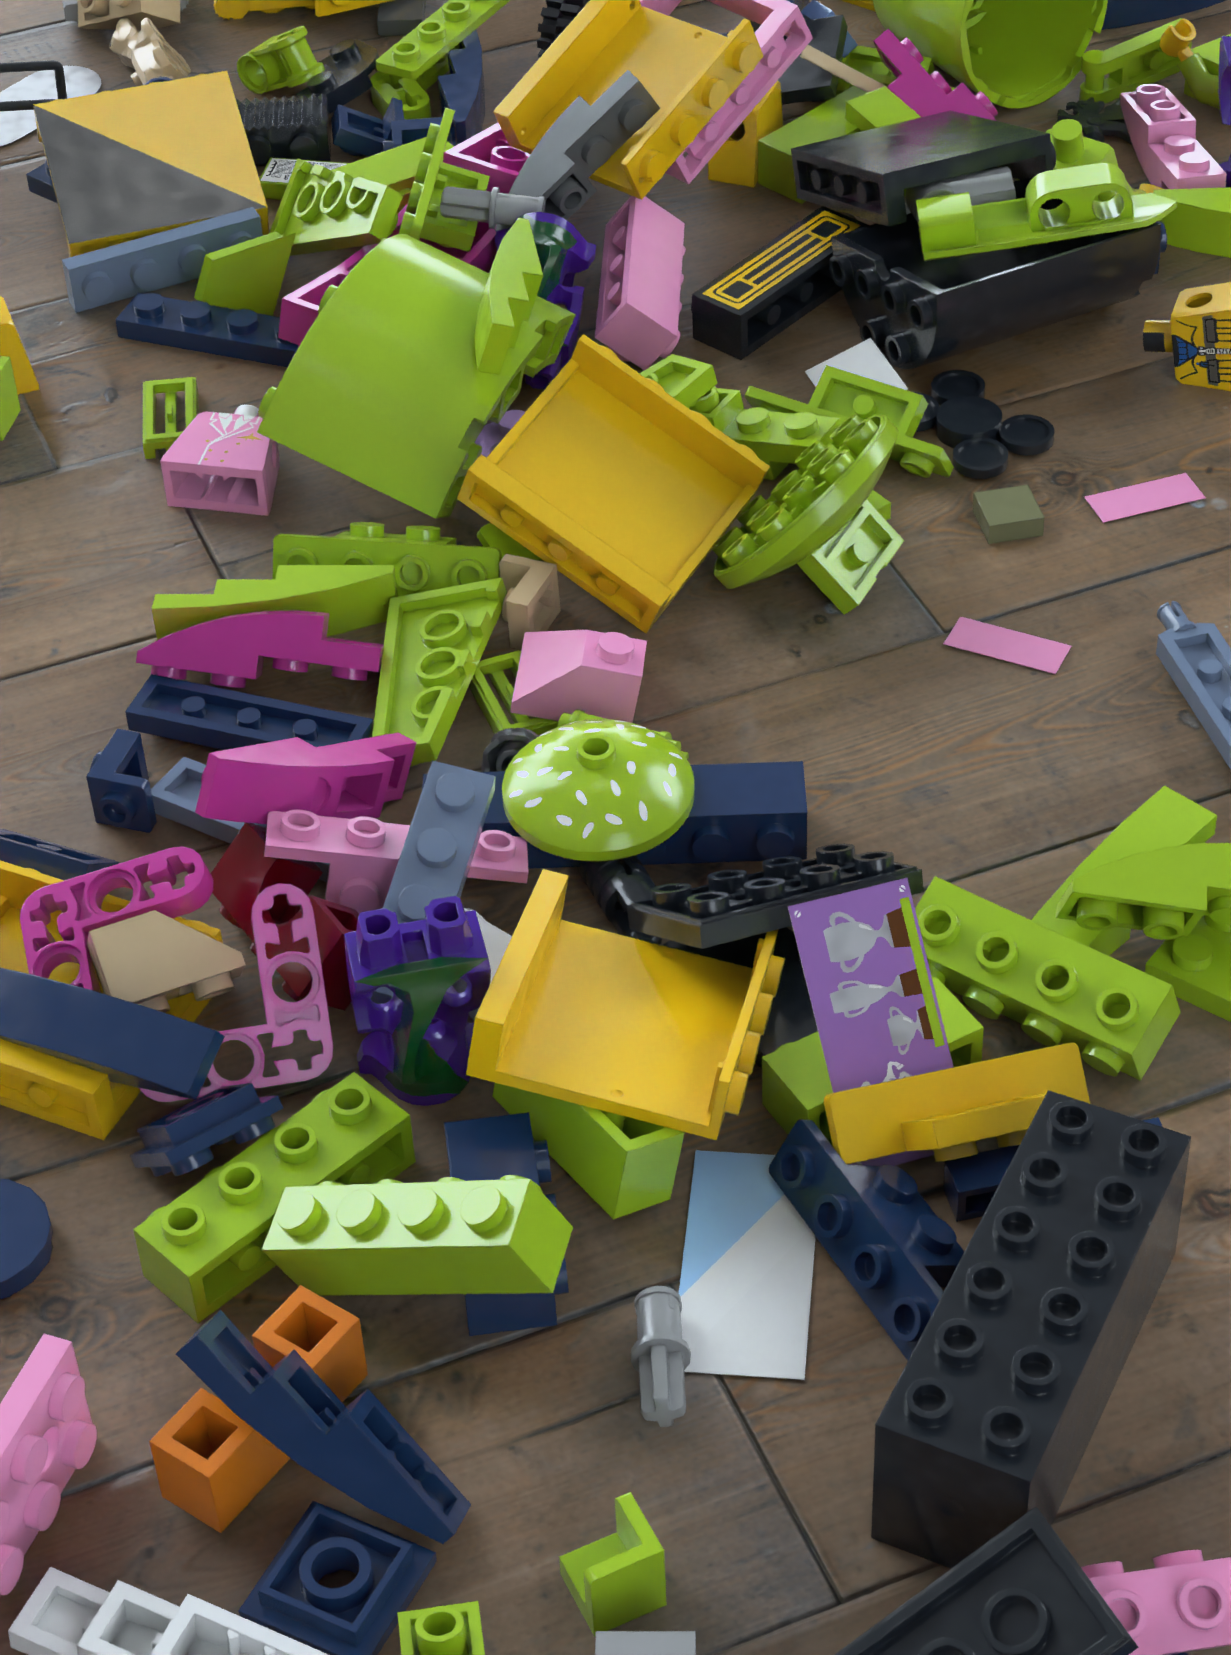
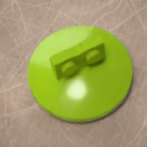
(820, 518)

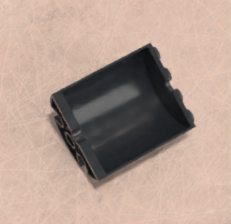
(960, 303)

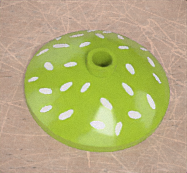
(598, 790)

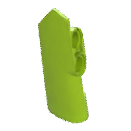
(957, 228)

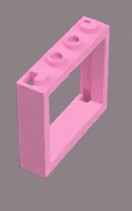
(776, 20)

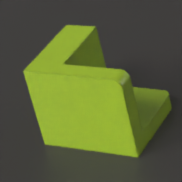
(618, 1574)

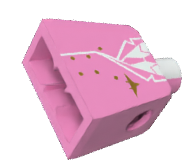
(222, 464)

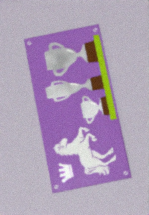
(871, 990)

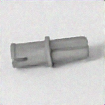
(487, 206)
(660, 1355)

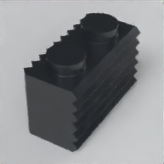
(287, 128)

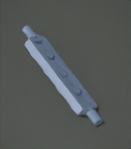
(1201, 669)

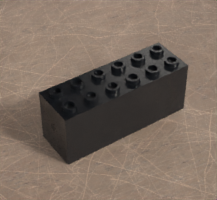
(1029, 1332)

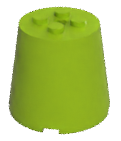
(1001, 47)

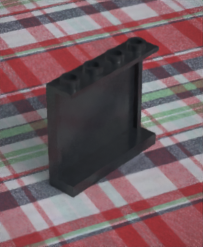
(871, 168)

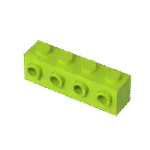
(1045, 981)
(213, 1235)
(419, 1237)

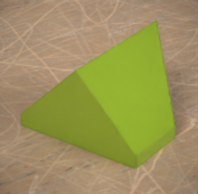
(246, 274)

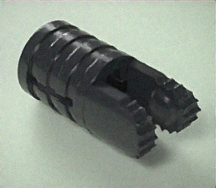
(619, 883)

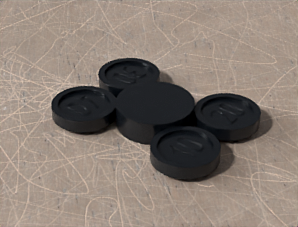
(975, 426)

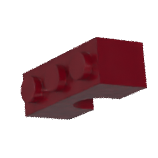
(246, 873)

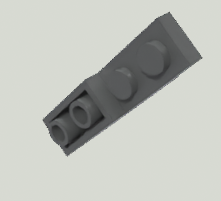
(582, 143)

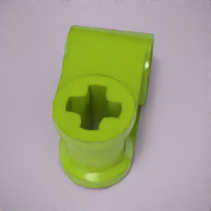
(279, 62)

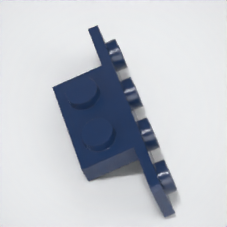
(872, 1229)

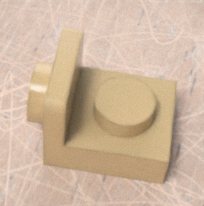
(531, 596)

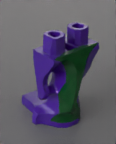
(561, 256)
(423, 1033)

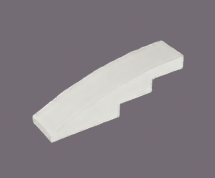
(82, 1619)

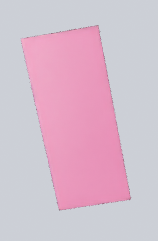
(1144, 497)
(1007, 645)

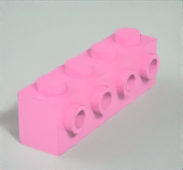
(641, 283)

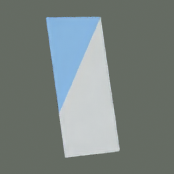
(744, 1271)

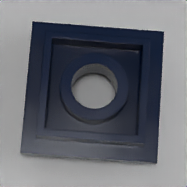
(184, 1136)
(345, 1618)

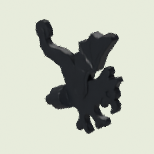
(1097, 125)

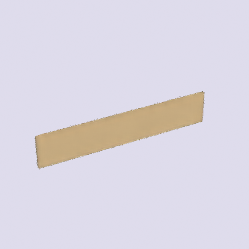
(840, 69)

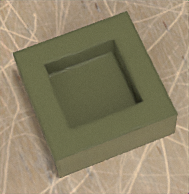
(1008, 514)

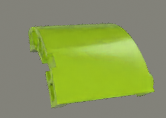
(393, 375)

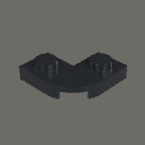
(344, 73)

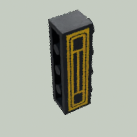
(770, 286)

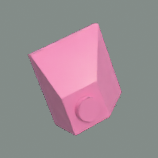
(579, 672)

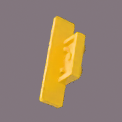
(952, 1105)

